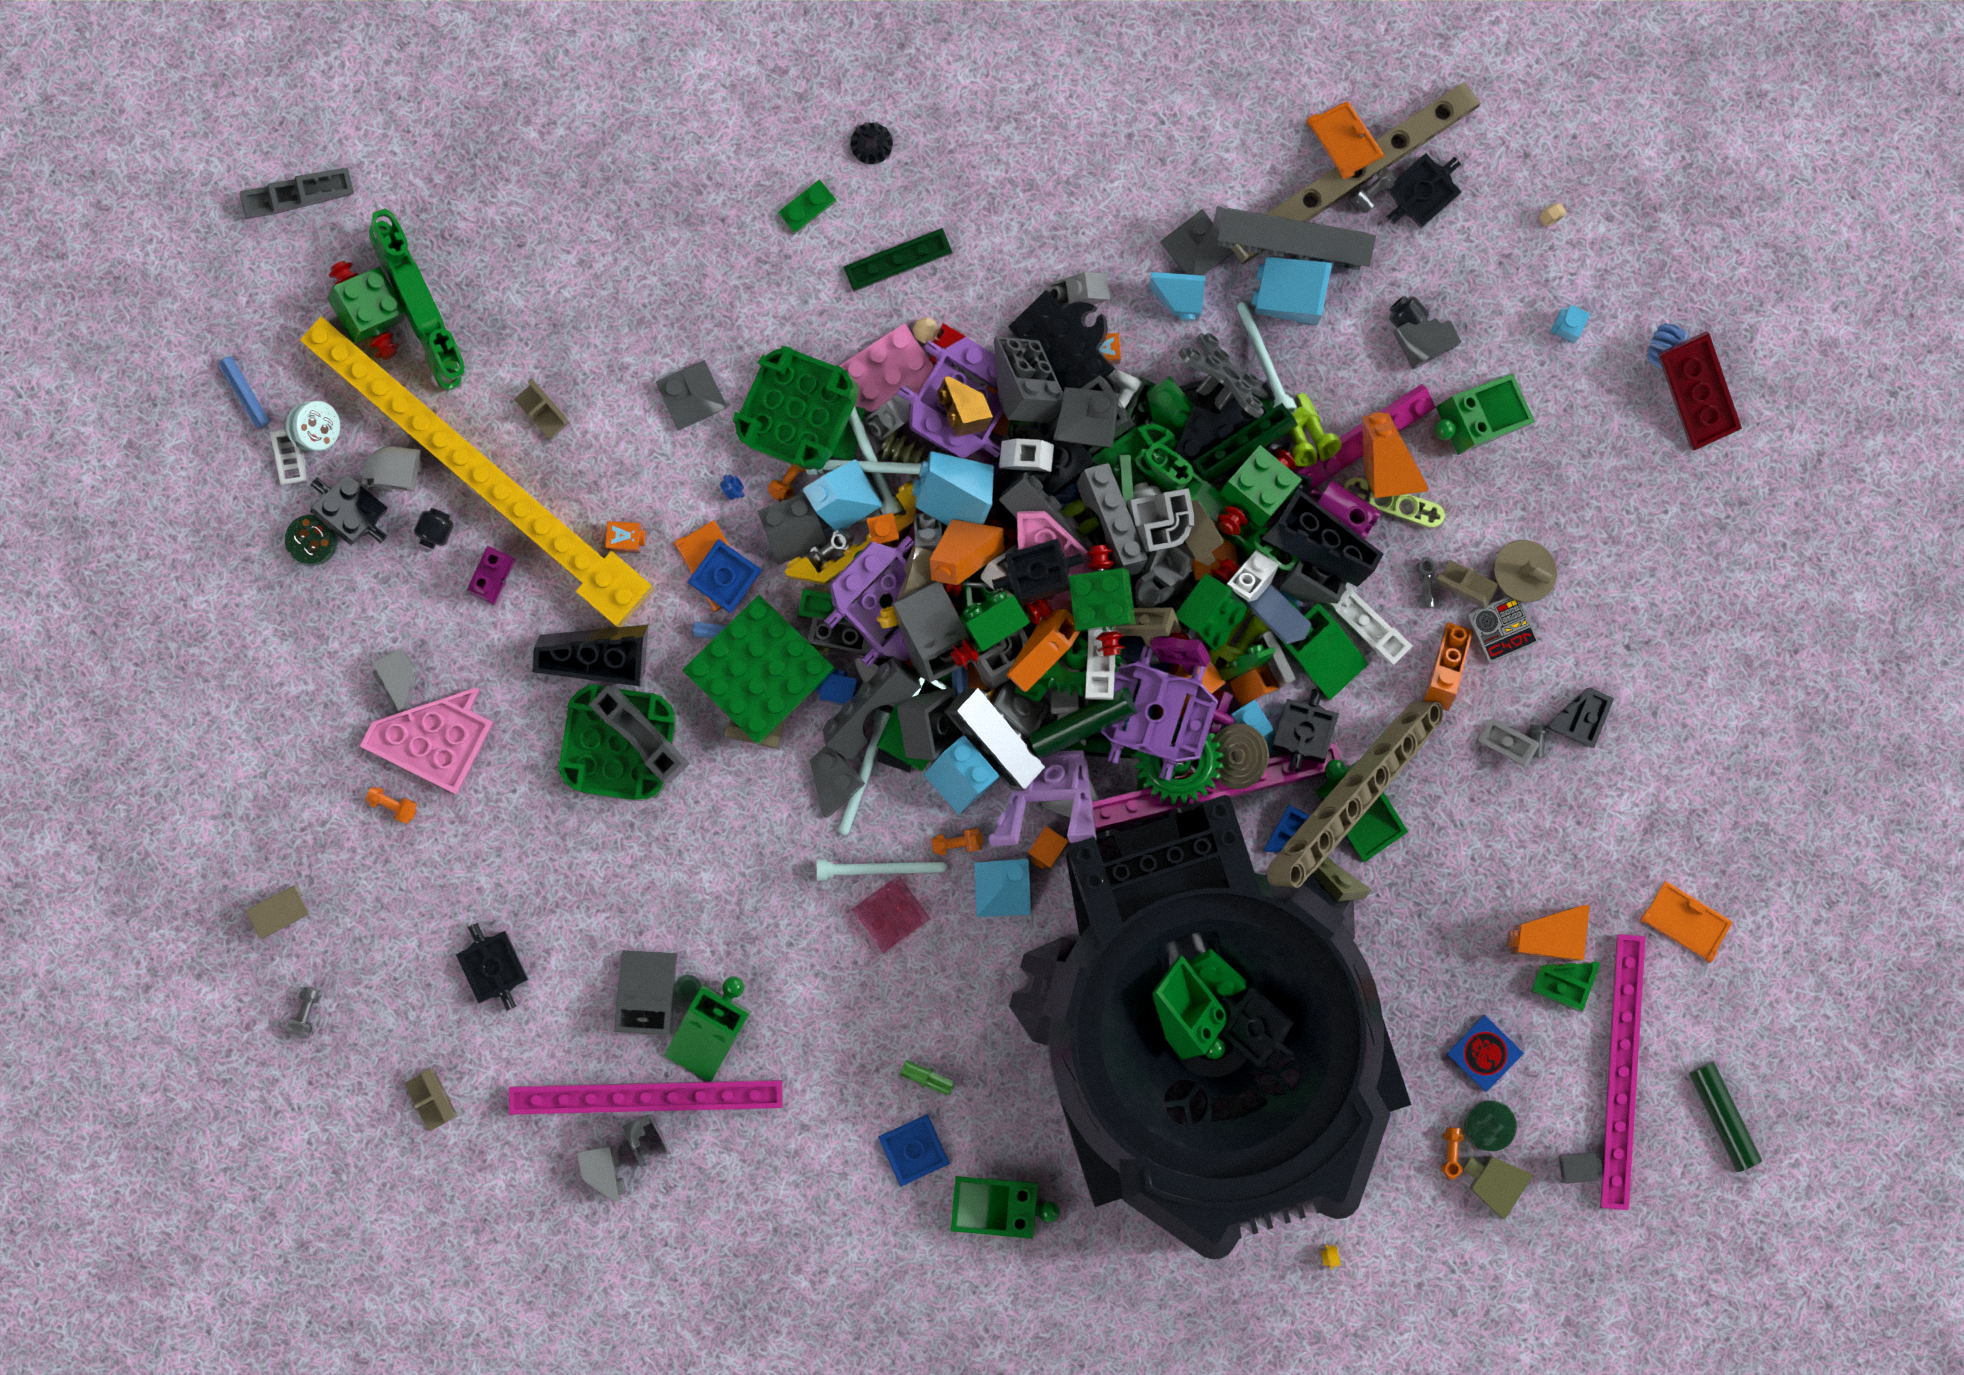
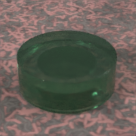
(687, 987)

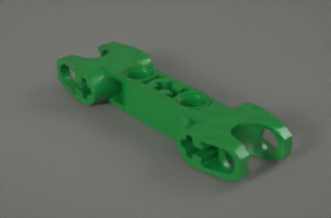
(413, 293)
(1176, 474)

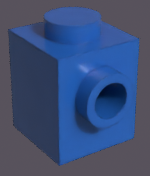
(837, 688)

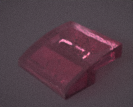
(891, 914)

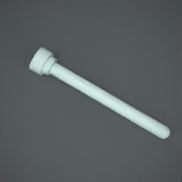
(1268, 368)
(868, 466)
(890, 503)
(880, 722)
(828, 869)

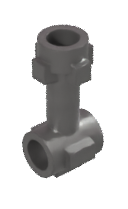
(1362, 199)
(840, 540)
(1425, 569)
(300, 1027)

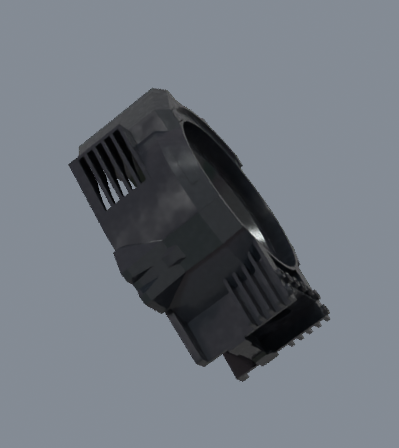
(1114, 1064)

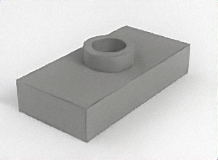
(1508, 742)

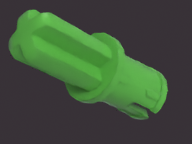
(927, 1078)

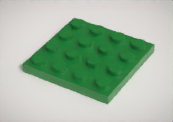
(758, 669)

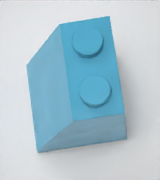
(1292, 289)
(954, 489)
(961, 775)

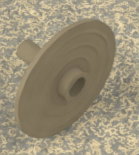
(1525, 571)
(1244, 755)

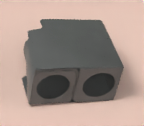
(1426, 340)
(635, 1130)

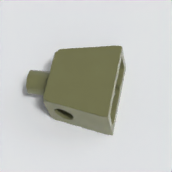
(1497, 1183)

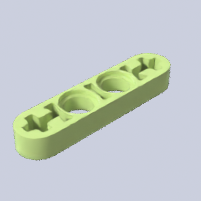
(1392, 506)

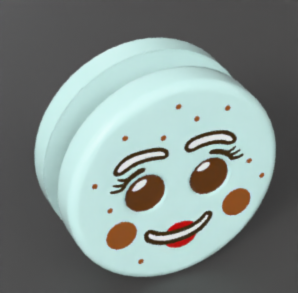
(313, 426)

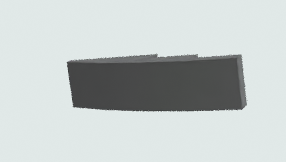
(296, 193)

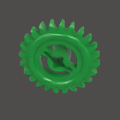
(1072, 680)
(1186, 787)

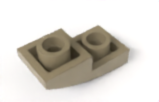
(917, 571)

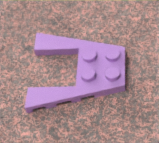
(1061, 779)

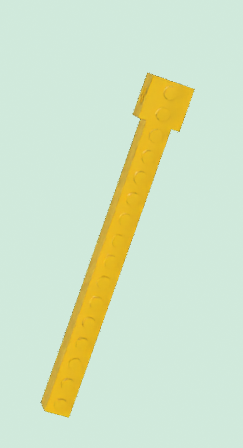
(606, 582)

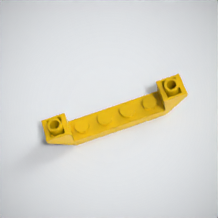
(803, 569)

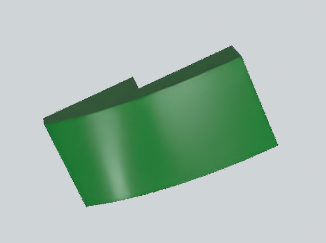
(1254, 658)

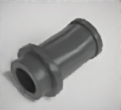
(1538, 733)

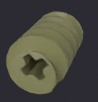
(902, 451)

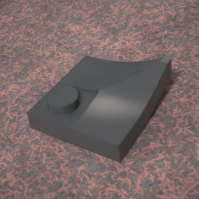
(1193, 246)
(691, 395)
(1087, 417)

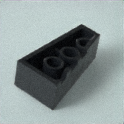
(1322, 540)
(595, 655)

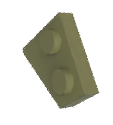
(1339, 882)

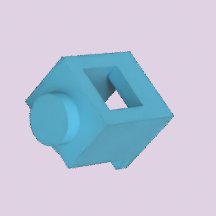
(1570, 323)

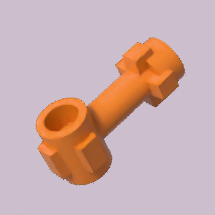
(782, 489)
(404, 810)
(972, 840)
(1452, 1167)

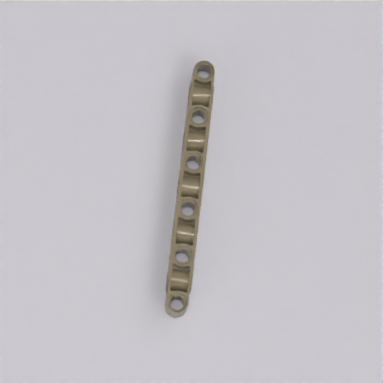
(1413, 133)
(1354, 794)

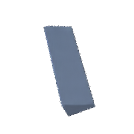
(1278, 614)

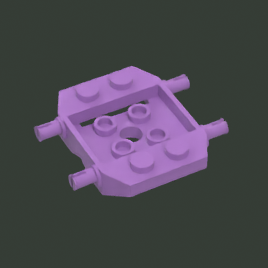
(930, 417)
(866, 607)
(1156, 735)

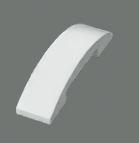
(1371, 626)
(1100, 670)

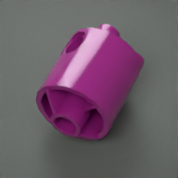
(1347, 507)

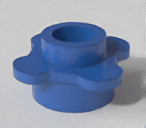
(732, 487)

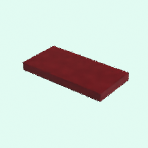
(1699, 390)

